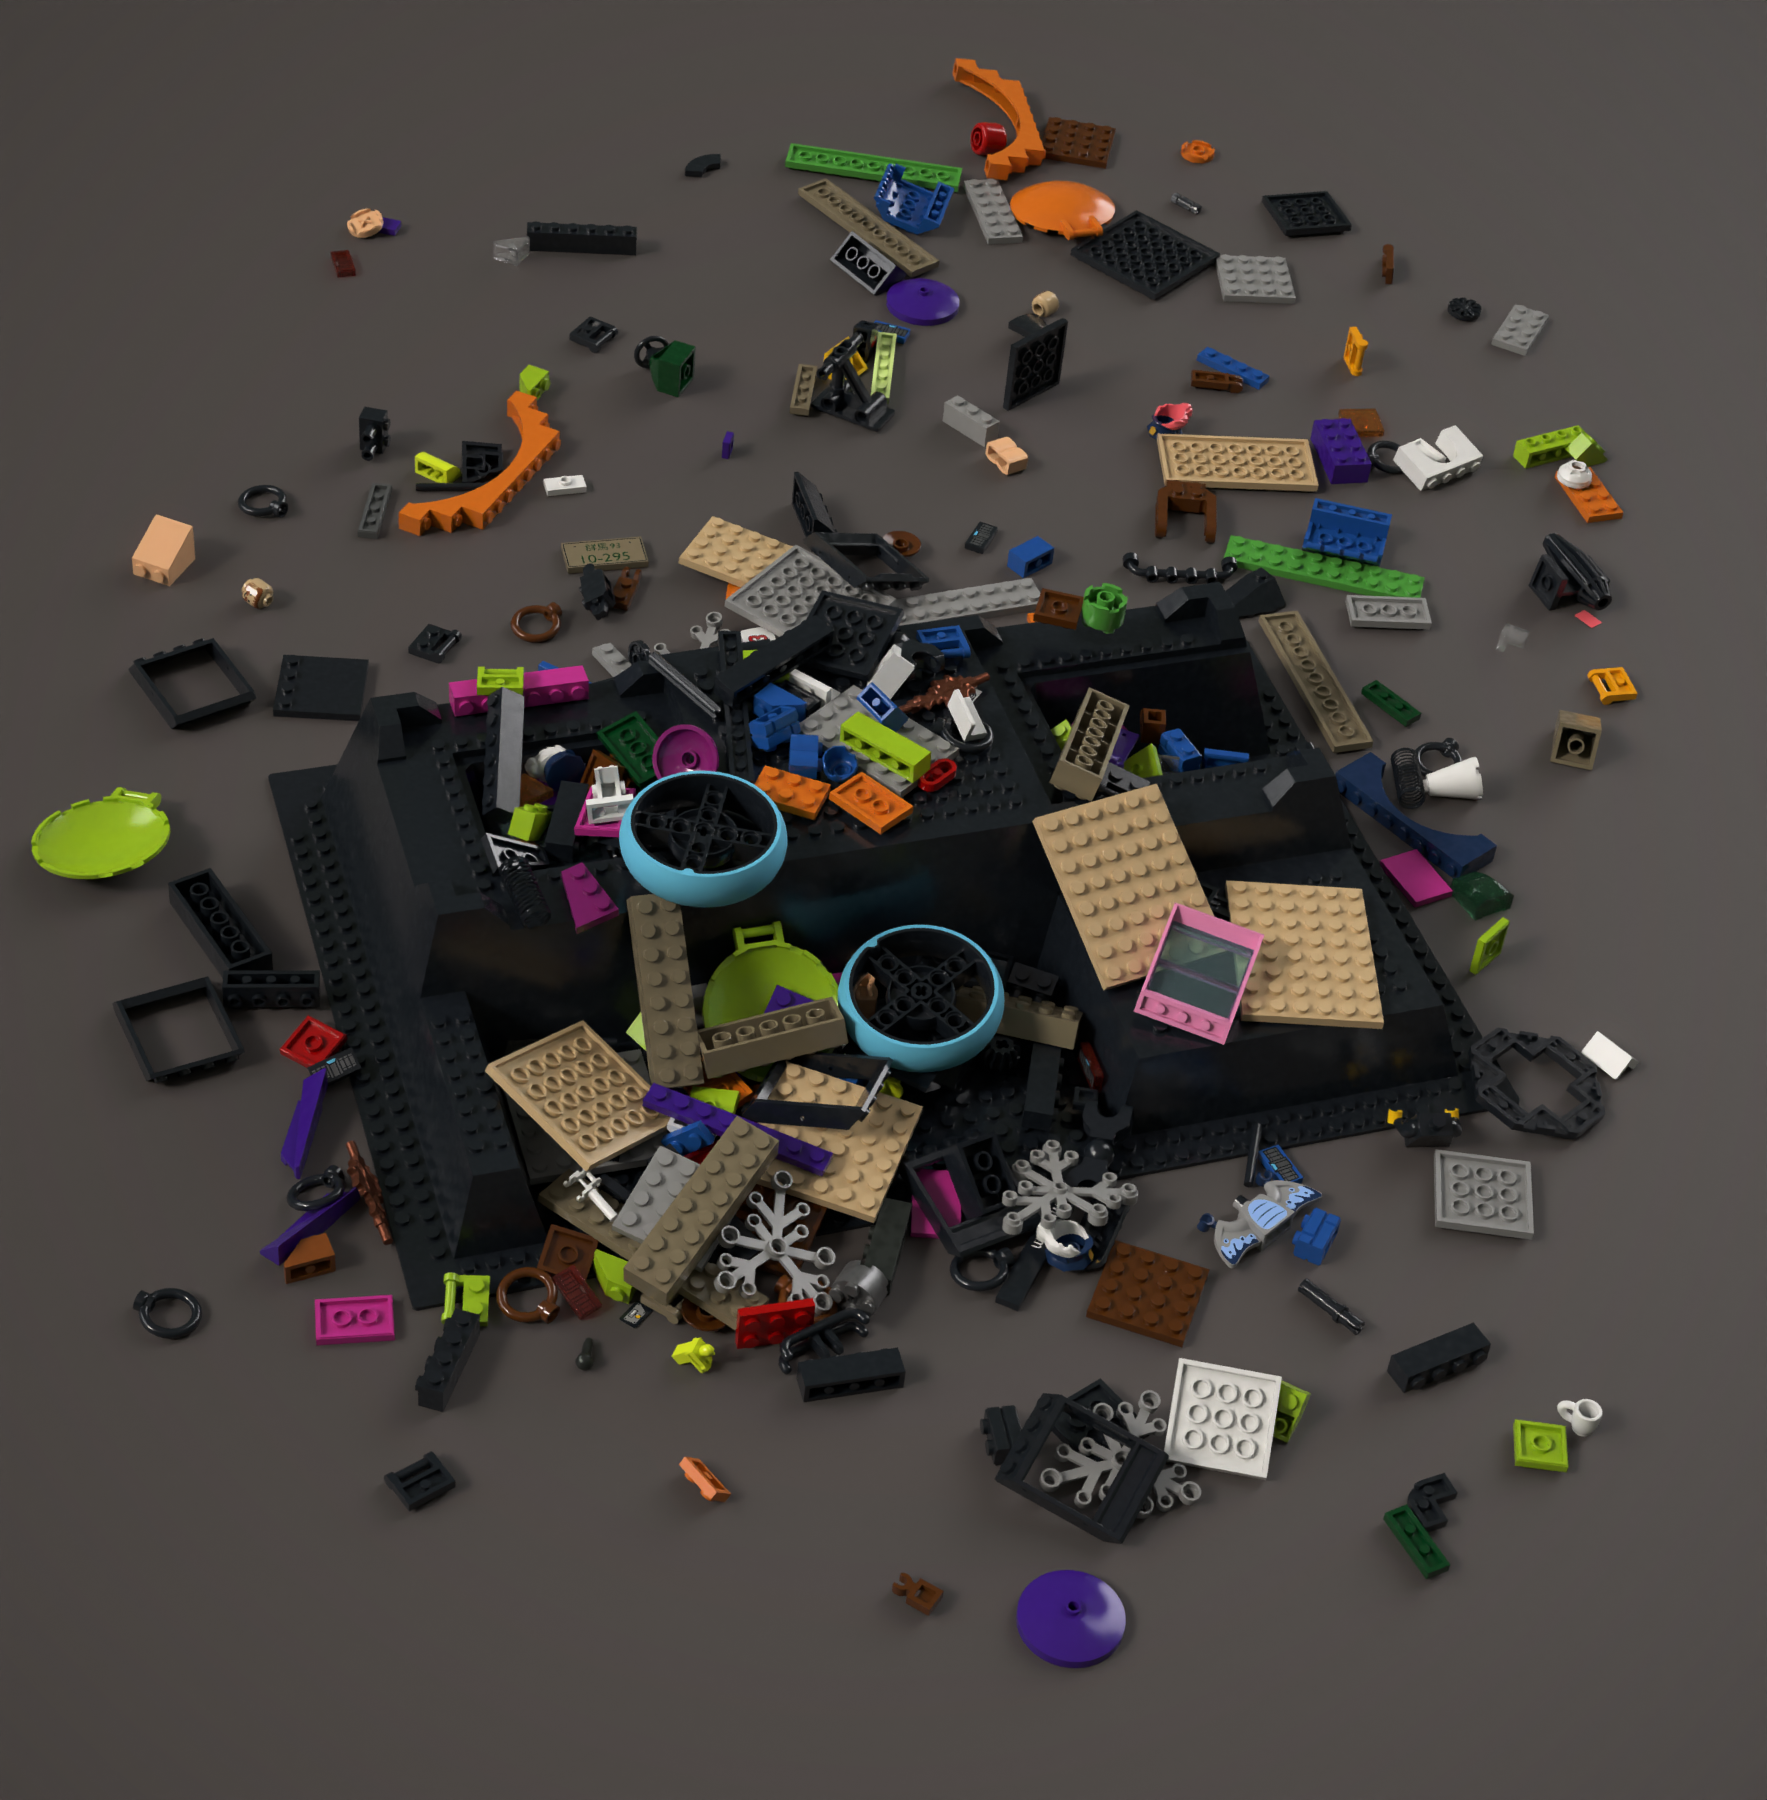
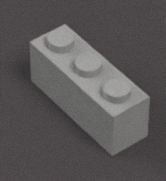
(970, 420)

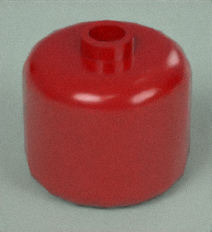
(988, 138)

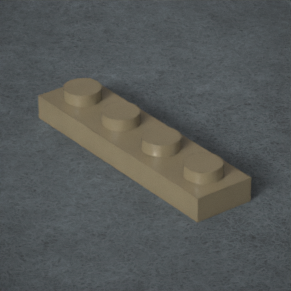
(803, 390)

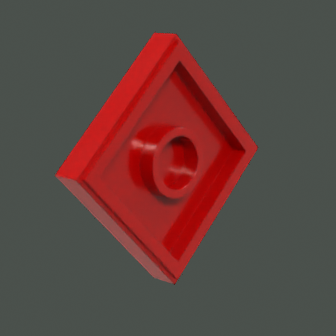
(313, 1042)

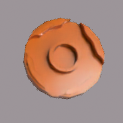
(1197, 151)

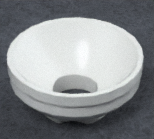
(1574, 474)

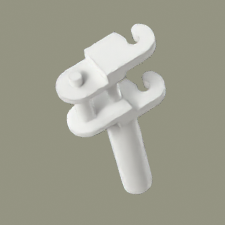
(591, 1192)

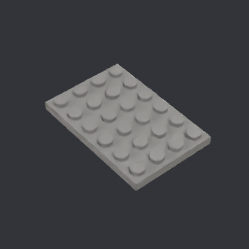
(827, 724)

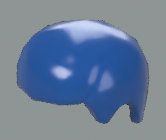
(839, 764)

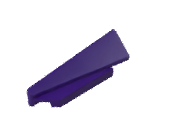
(309, 1224)

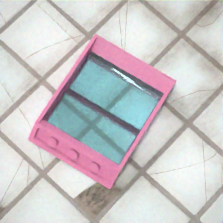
(1199, 973)

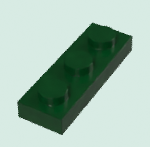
(1391, 703)
(1416, 1541)

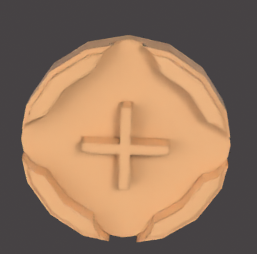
(365, 223)

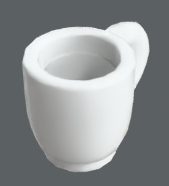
(1585, 1415)

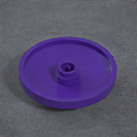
(922, 302)
(1070, 1619)

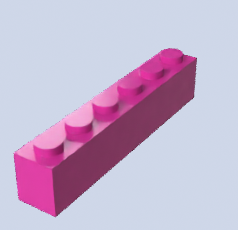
(538, 688)

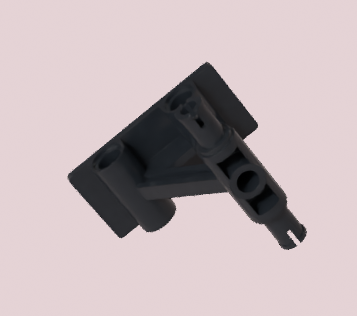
(839, 396)

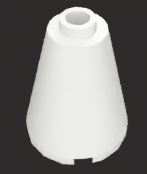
(1456, 781)

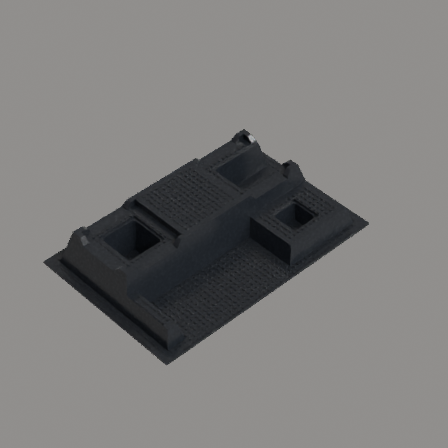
(441, 973)

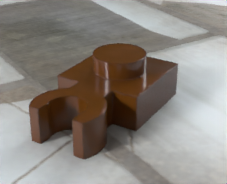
(919, 1595)

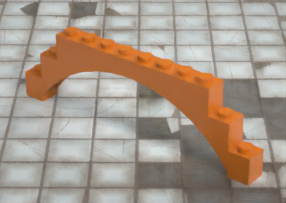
(1010, 97)
(484, 503)

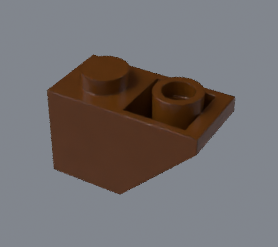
(1152, 725)

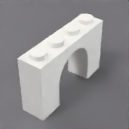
(1428, 473)

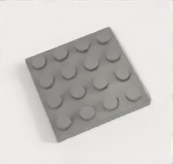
(1255, 279)
(654, 1194)
(1483, 1194)

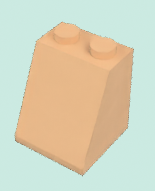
(164, 551)

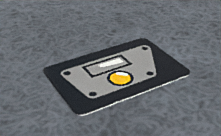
(635, 1314)

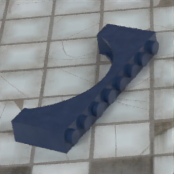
(1451, 853)

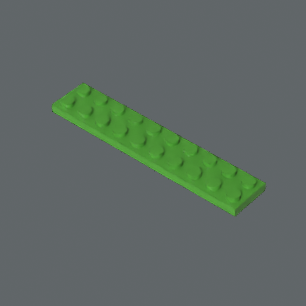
(869, 166)
(1322, 569)

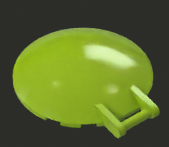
(102, 836)
(750, 975)

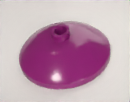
(675, 747)

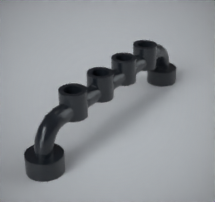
(1228, 565)

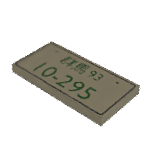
(604, 554)

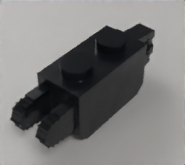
(596, 591)

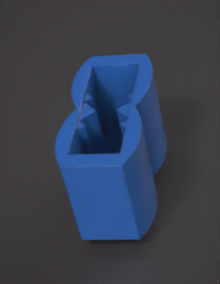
(804, 755)

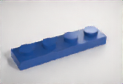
(1229, 365)

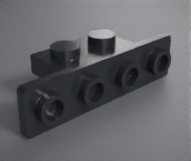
(1104, 1235)

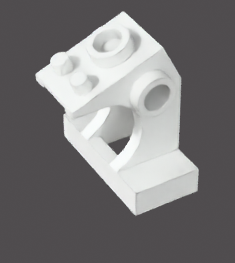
(607, 792)

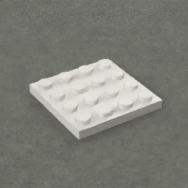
(1222, 1418)

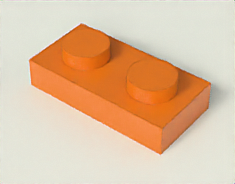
(699, 1474)

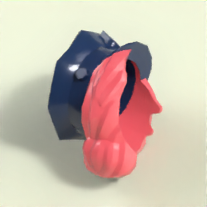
(1169, 419)

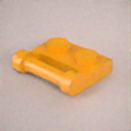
(1355, 351)
(1618, 682)

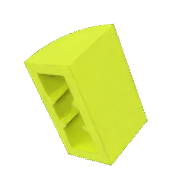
(435, 468)

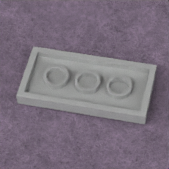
(1520, 329)
(1388, 612)

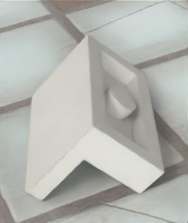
(891, 672)
(813, 686)
(966, 717)
(1608, 1055)

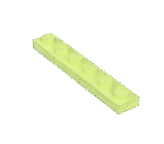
(884, 364)

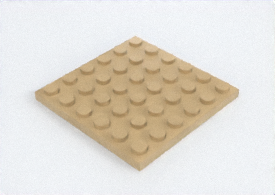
(580, 1094)
(862, 1157)

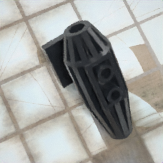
(1569, 572)

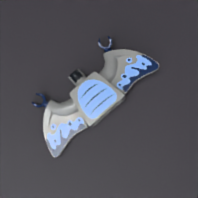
(1260, 1219)

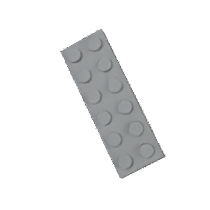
(993, 211)

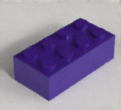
(1340, 451)

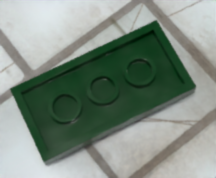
(632, 746)

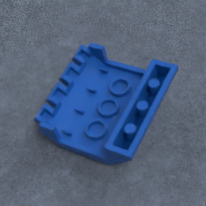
(910, 205)
(1347, 532)

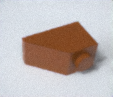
(310, 1259)

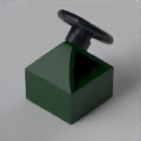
(669, 366)

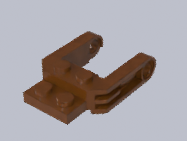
(1187, 498)

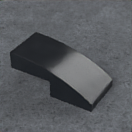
(1217, 903)

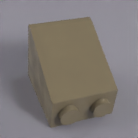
(1576, 739)

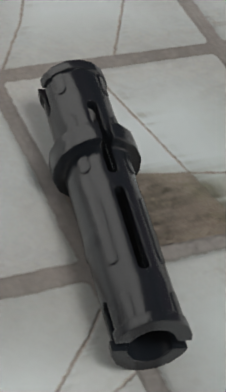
(1339, 1312)

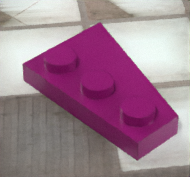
(587, 898)

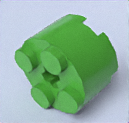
(1104, 607)

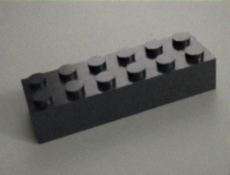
(218, 924)

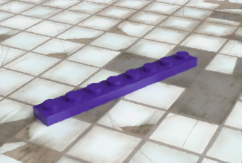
(717, 1121)

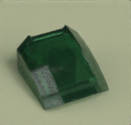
(1480, 894)

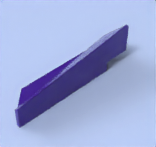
(305, 1122)

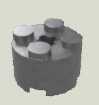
(859, 1288)

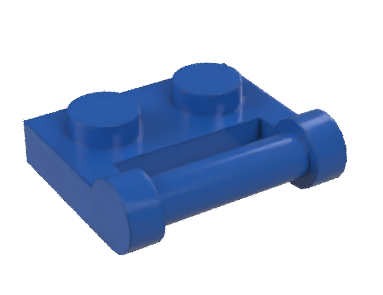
(946, 638)

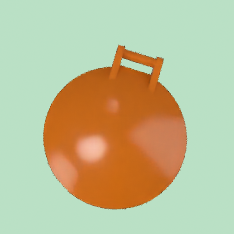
(1063, 207)

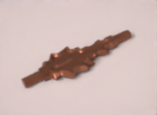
(942, 691)
(369, 1189)

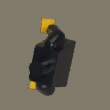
(1427, 1128)

